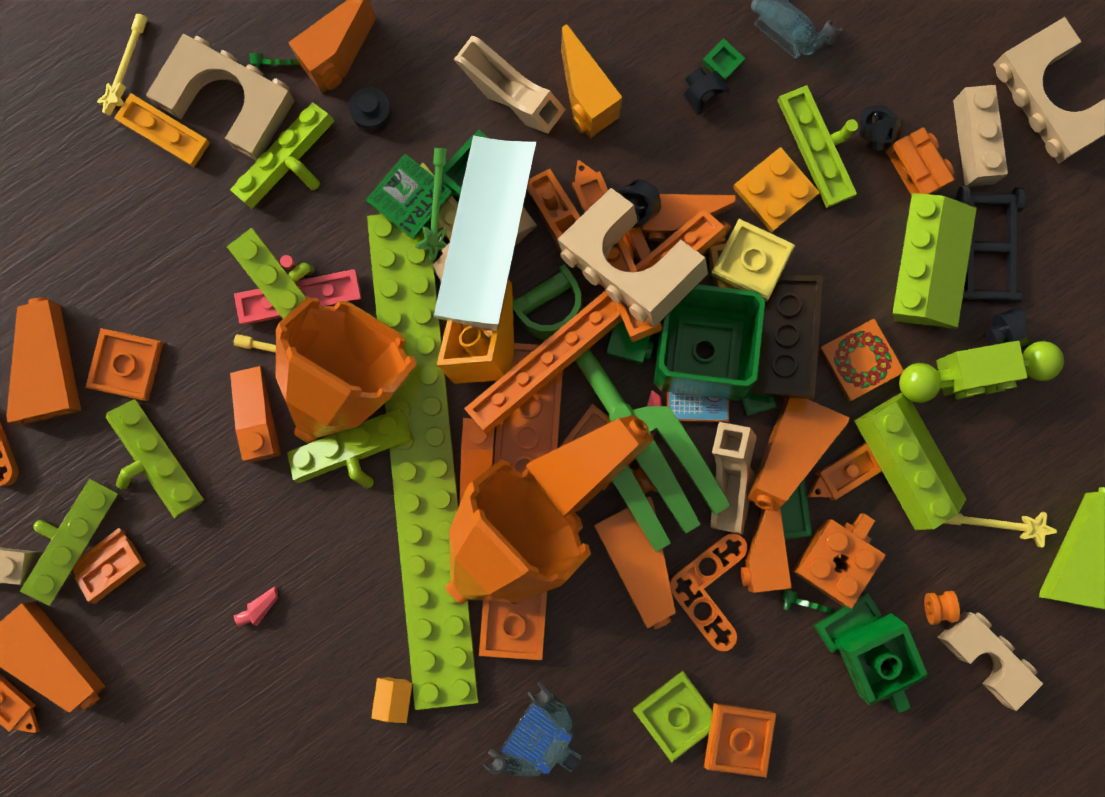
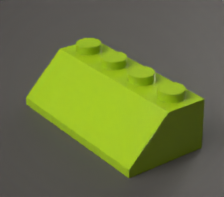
(934, 261)
(911, 463)

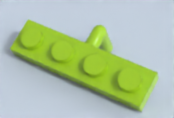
(818, 145)
(284, 155)
(268, 273)
(349, 447)
(152, 459)
(67, 541)

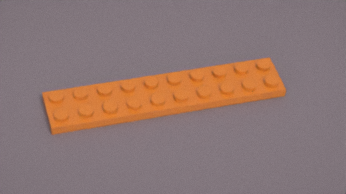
(525, 435)

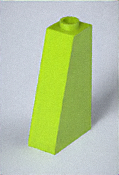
(1080, 563)

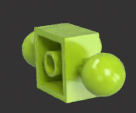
(981, 371)

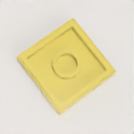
(752, 259)

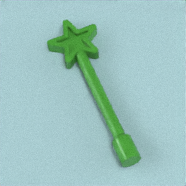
(434, 238)

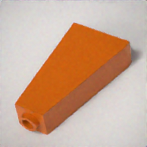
(41, 365)
(795, 446)
(586, 465)
(638, 566)
(45, 659)

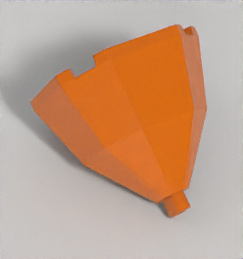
(337, 366)
(511, 539)

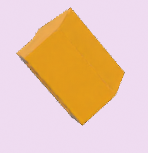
(392, 700)

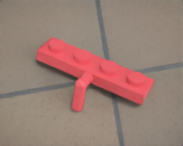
(342, 286)

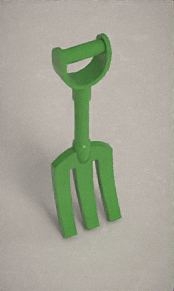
(656, 418)

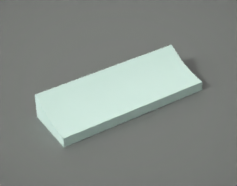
(484, 232)

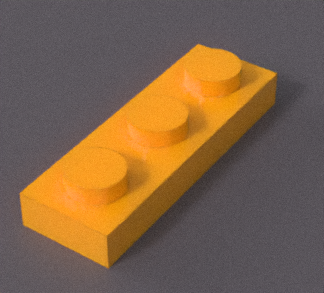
(162, 130)

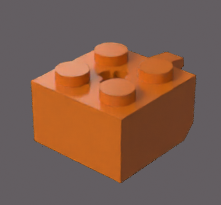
(857, 559)

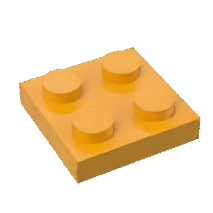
(776, 189)

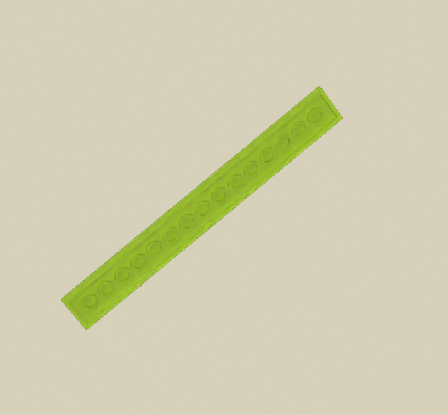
(423, 474)

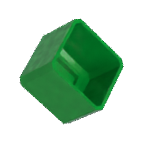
(725, 321)

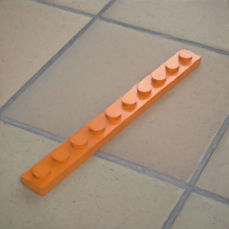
(577, 335)

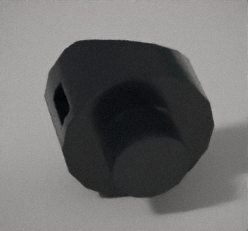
(703, 87)
(370, 109)
(884, 130)
(645, 200)
(1009, 327)

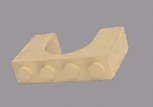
(195, 65)
(1023, 73)
(646, 293)

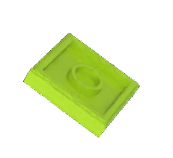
(675, 716)

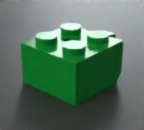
(883, 661)

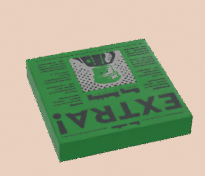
(407, 196)

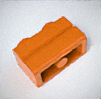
(921, 163)

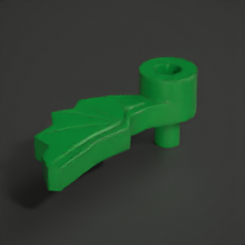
(257, 59)
(790, 596)

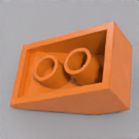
(333, 43)

